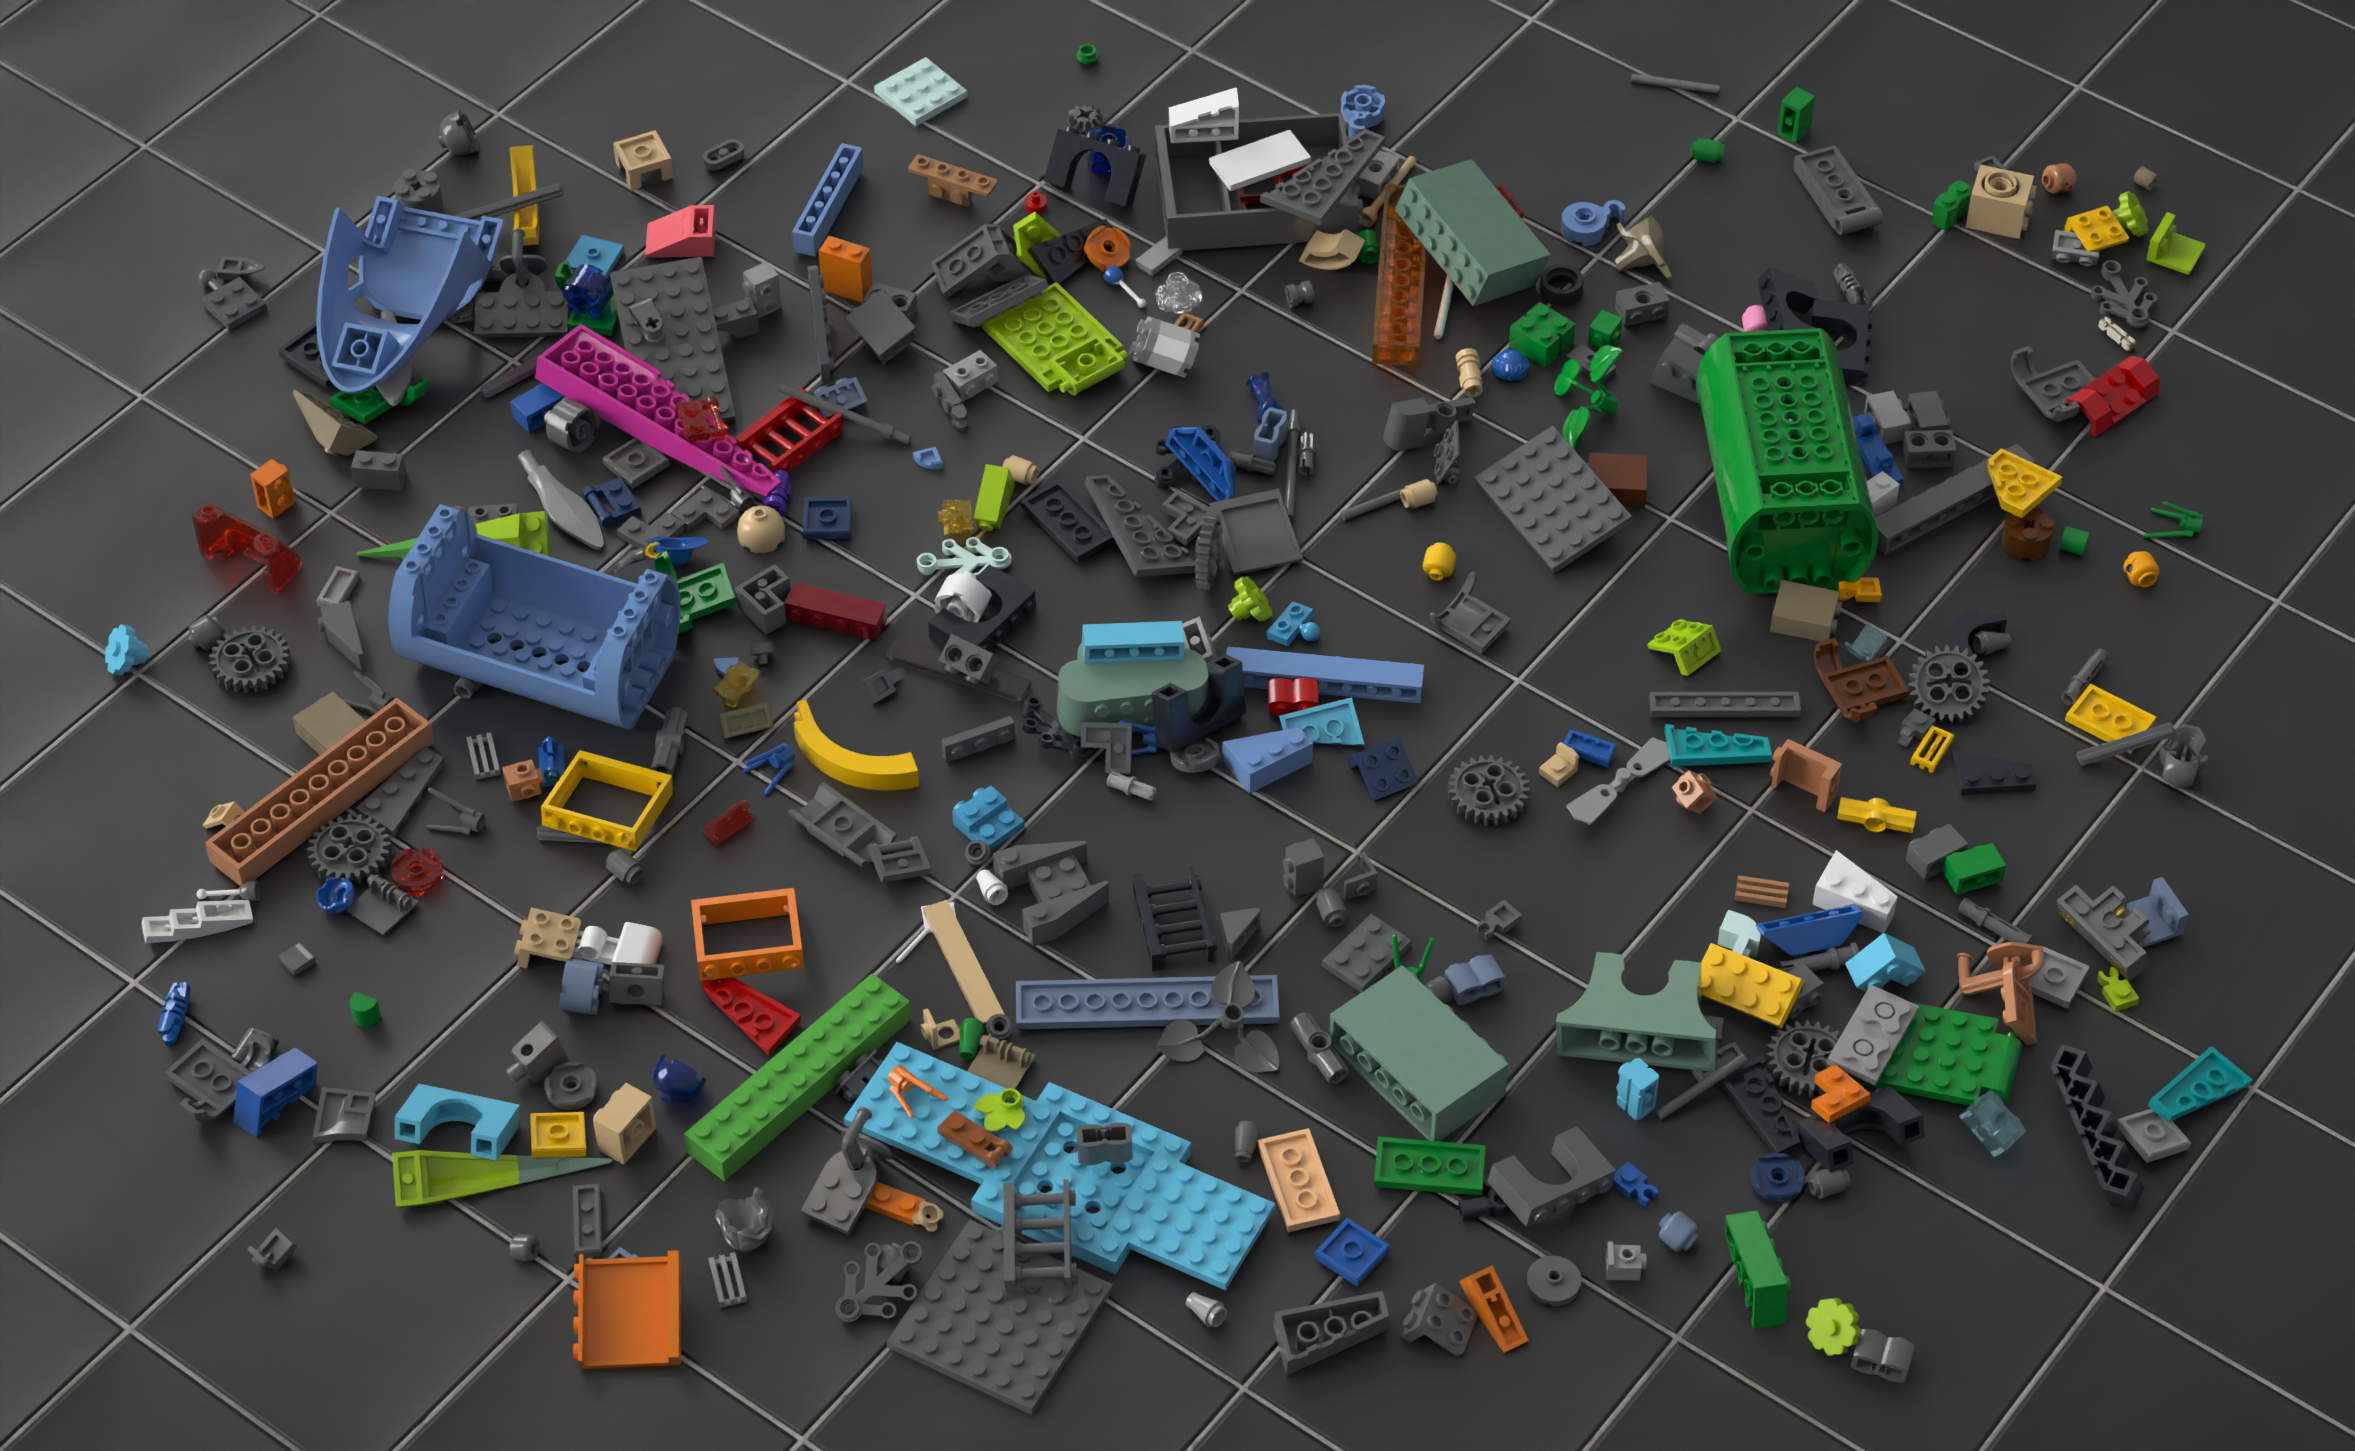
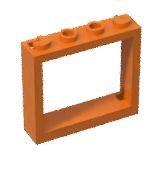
(740, 908)

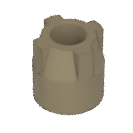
(2145, 178)

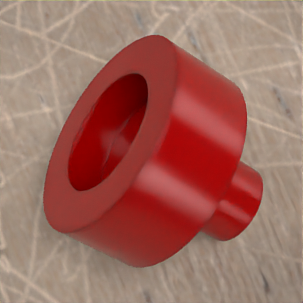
(1036, 203)

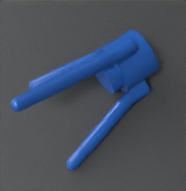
(1149, 738)
(778, 757)

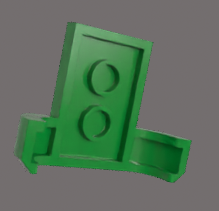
(604, 325)
(371, 403)
(699, 592)

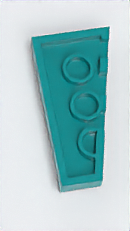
(1701, 748)
(2198, 1085)

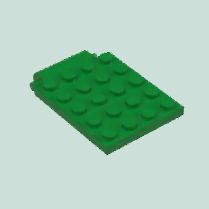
(1952, 1057)

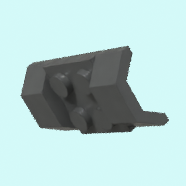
(842, 825)

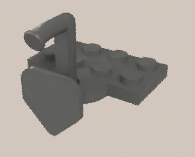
(521, 309)

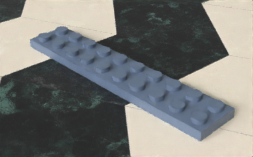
(1134, 1002)

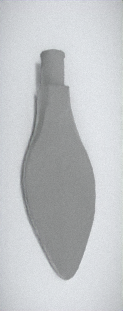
(396, 385)
(563, 505)

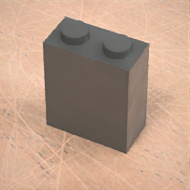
(882, 326)

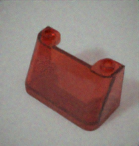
(225, 532)

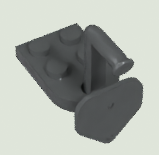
(844, 1192)

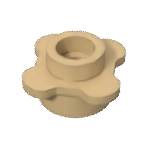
(928, 1209)

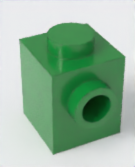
(1605, 329)

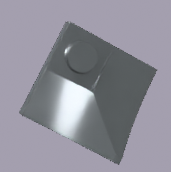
(343, 1115)

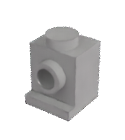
(1624, 1262)

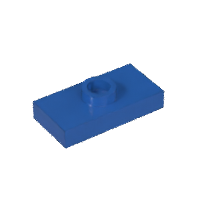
(1591, 748)

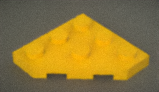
(2019, 482)

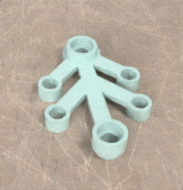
(997, 557)

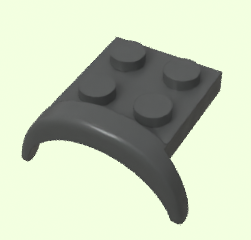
(1471, 619)

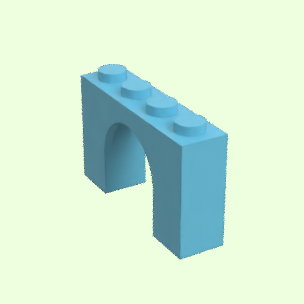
(430, 1106)

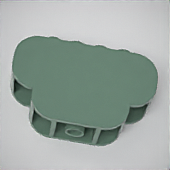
(1124, 689)

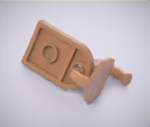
(2015, 967)

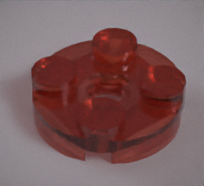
(418, 882)

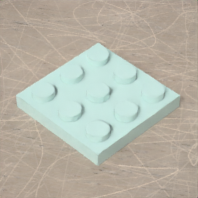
(920, 91)

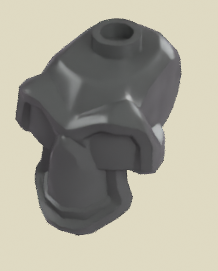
(2183, 758)

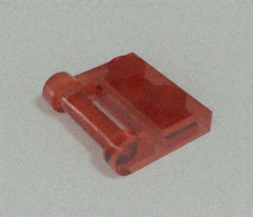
(695, 423)

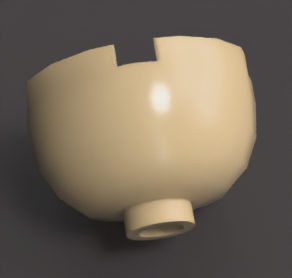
(761, 529)

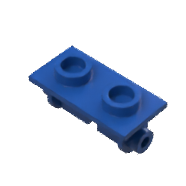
(551, 761)

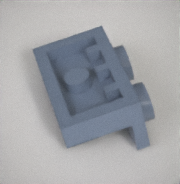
(845, 394)

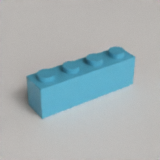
(1133, 642)

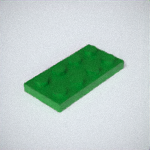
(1429, 1166)

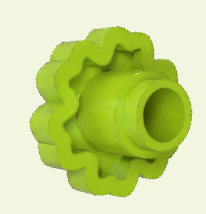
(2131, 214)
(1249, 601)
(1833, 1326)

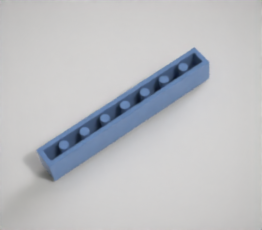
(1334, 674)

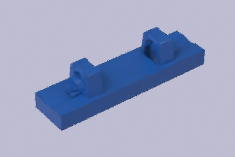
(1874, 450)

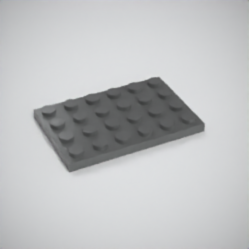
(1553, 499)

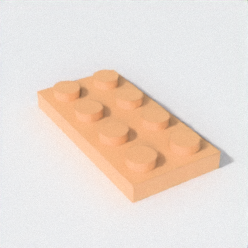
(1298, 1180)

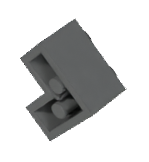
(763, 598)

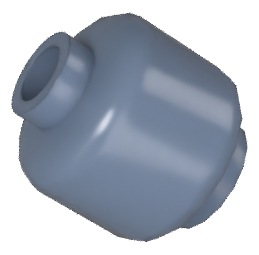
(1678, 1231)

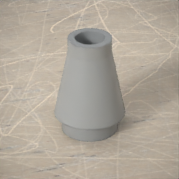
(1207, 1309)

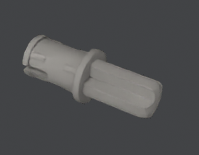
(1130, 785)

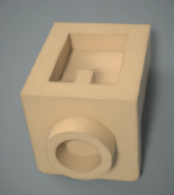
(1560, 766)

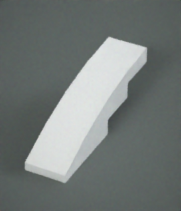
(204, 920)

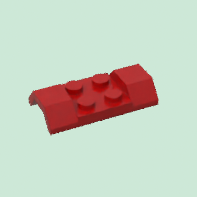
(2117, 393)

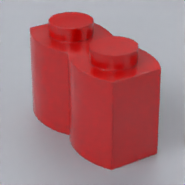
(1291, 695)

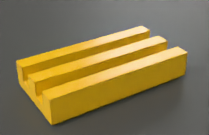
(1924, 762)

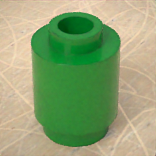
(1707, 150)
(1370, 250)

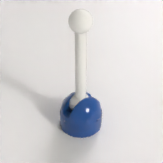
(1114, 276)

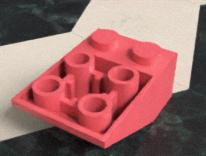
(683, 233)

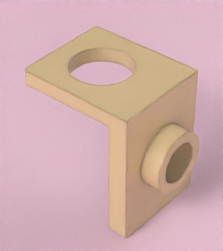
(223, 814)
(931, 1031)

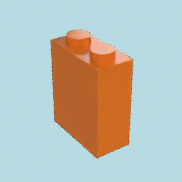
(845, 268)

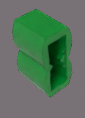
(1952, 205)

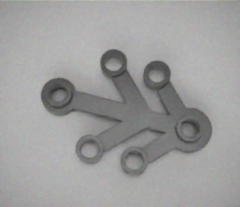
(2134, 315)
(875, 1284)

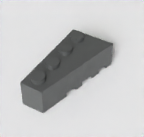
(1327, 1328)

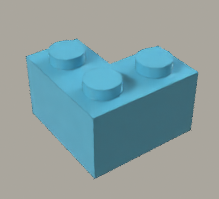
(1885, 960)

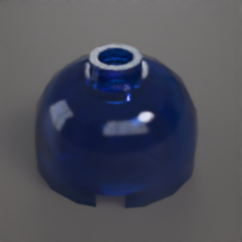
(676, 1080)

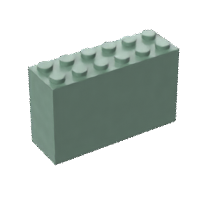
(1472, 232)
(1418, 1054)

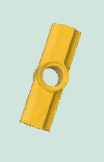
(1876, 815)

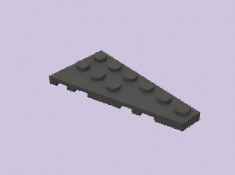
(1323, 183)

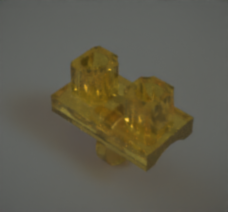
(736, 683)

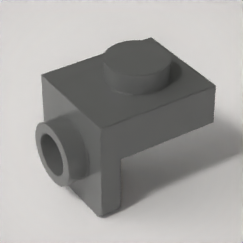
(273, 1250)

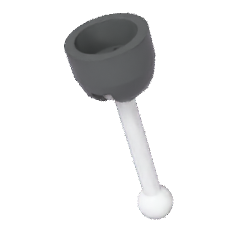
(248, 891)

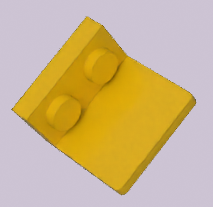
(2097, 229)

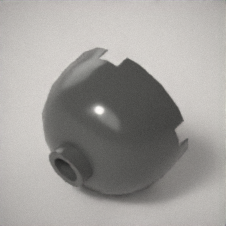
(458, 134)

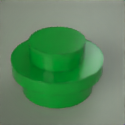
(1087, 54)

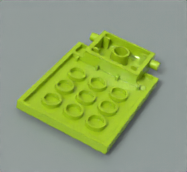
(1058, 341)

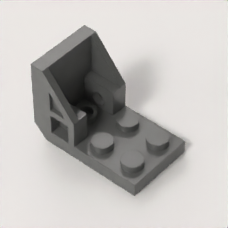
(978, 255)

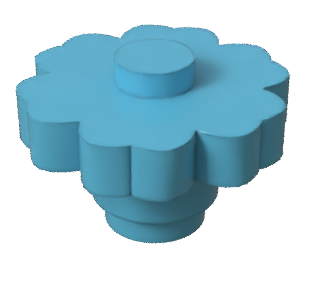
(124, 650)

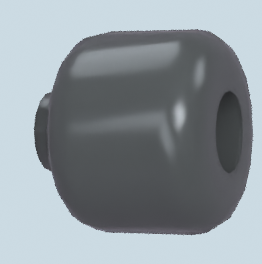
(524, 1247)

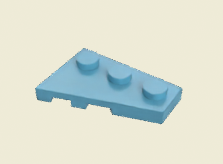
(1328, 723)

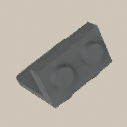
(1441, 1318)

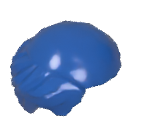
(1510, 365)
(336, 895)

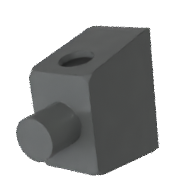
(537, 1055)

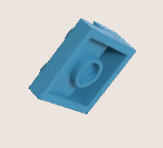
(987, 817)

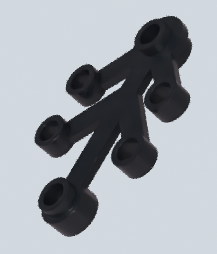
(1170, 471)
(1033, 709)

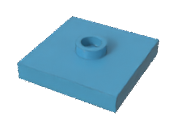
(596, 253)

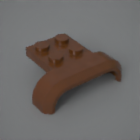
(1860, 686)

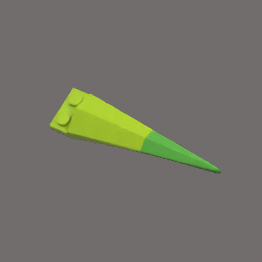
(521, 529)

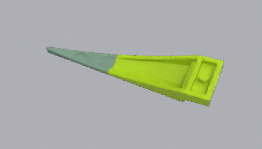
(441, 1176)

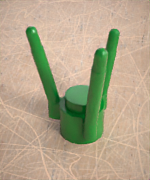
(2189, 520)
(1417, 971)

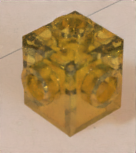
(956, 516)

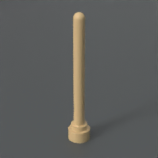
(1369, 213)

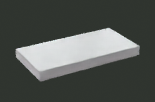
(1260, 160)

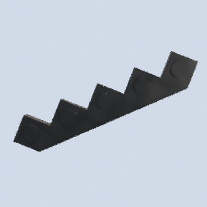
(2096, 1128)

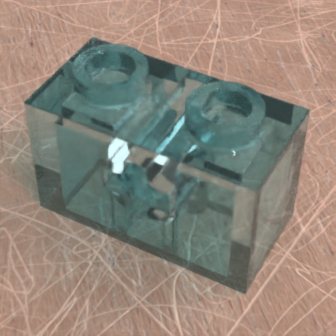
(1993, 1123)

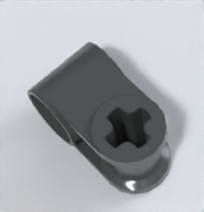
(648, 320)

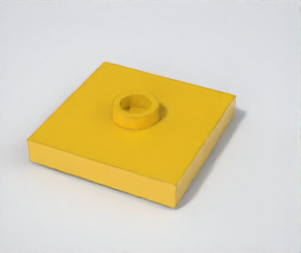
(558, 1134)

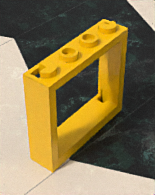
(616, 774)

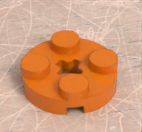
(1099, 256)

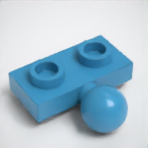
(1291, 623)

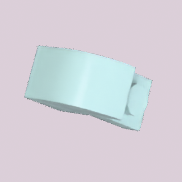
(1739, 934)

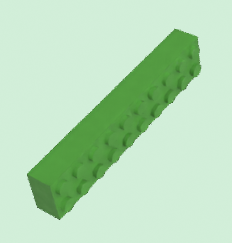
(797, 1077)

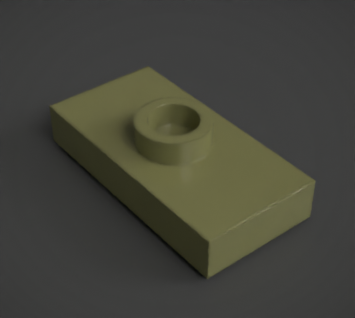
(746, 720)

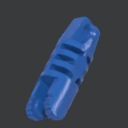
(174, 1012)

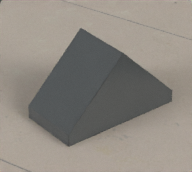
(1238, 928)

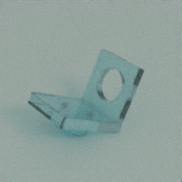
(1867, 643)

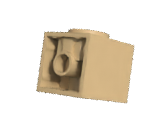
(2001, 202)

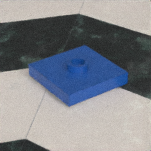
(1352, 1252)

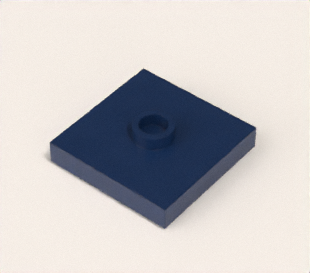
(827, 518)

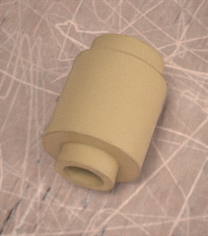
(1022, 469)
(1418, 494)

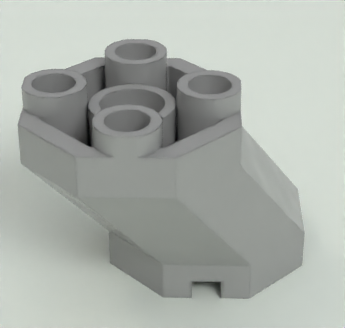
(1164, 346)

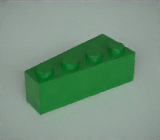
(1758, 1268)

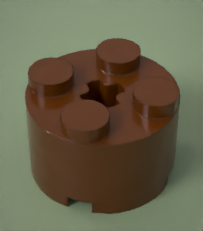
(2028, 535)

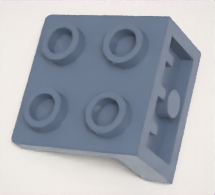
(2164, 911)

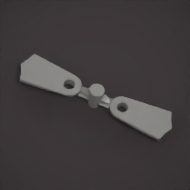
(1593, 804)

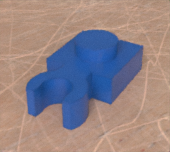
(1633, 1182)

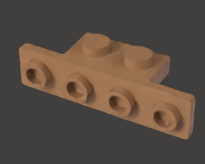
(951, 181)

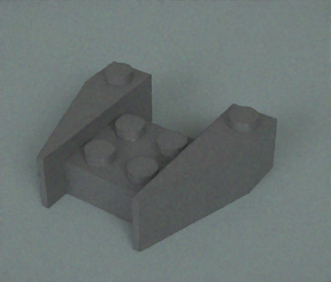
(1056, 883)

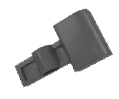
(1412, 417)

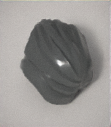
(746, 1221)

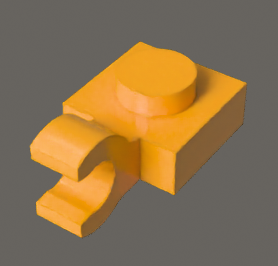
(1864, 590)

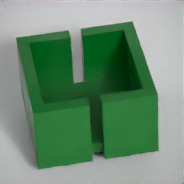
(1542, 334)

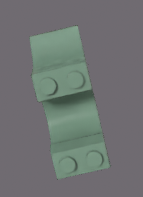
(1625, 1026)

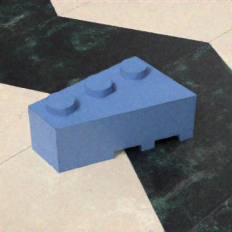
(1267, 756)

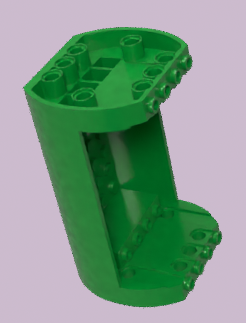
(1782, 512)

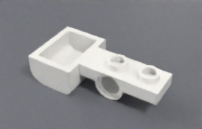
(636, 945)

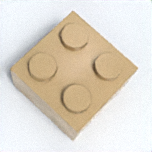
(624, 1123)

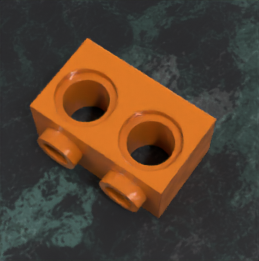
(272, 488)

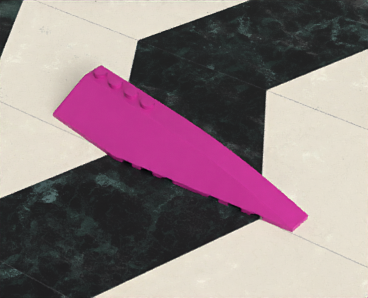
(642, 404)

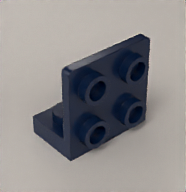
(1385, 768)

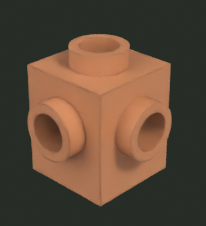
(522, 780)
(1694, 791)

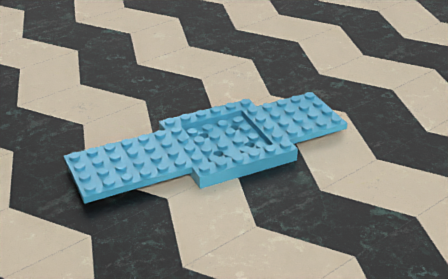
(1150, 1208)

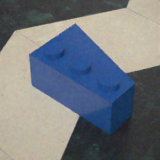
(271, 1088)

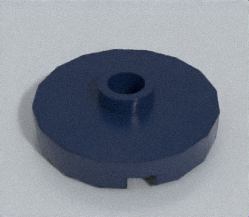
(1779, 1167)

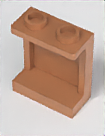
(1807, 771)

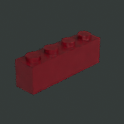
(835, 611)

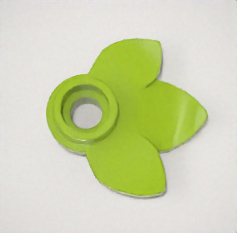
(999, 1112)

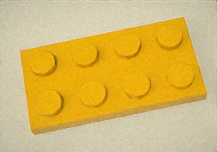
(1748, 985)

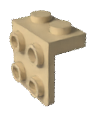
(547, 936)

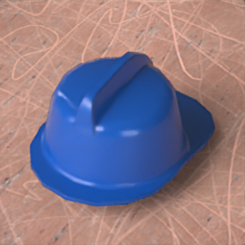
(678, 549)

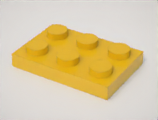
(2108, 715)

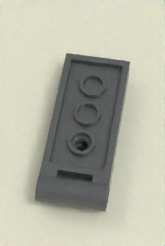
(1837, 190)

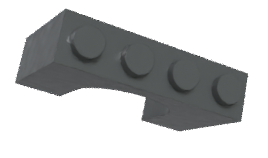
(1536, 1200)

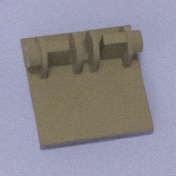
(1001, 1062)

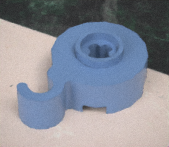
(1362, 108)
(1588, 222)

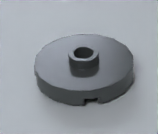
(1196, 756)
(567, 1076)
(1550, 1291)

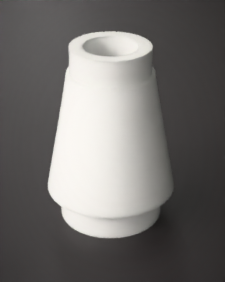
(991, 887)

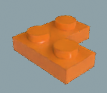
(1841, 1094)

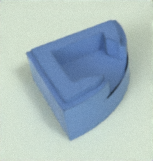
(928, 458)
(722, 664)

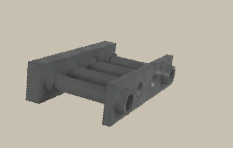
(1015, 1249)

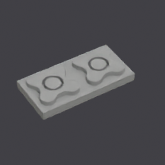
(1872, 1034)

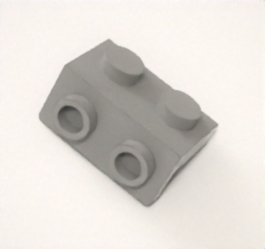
(2069, 248)

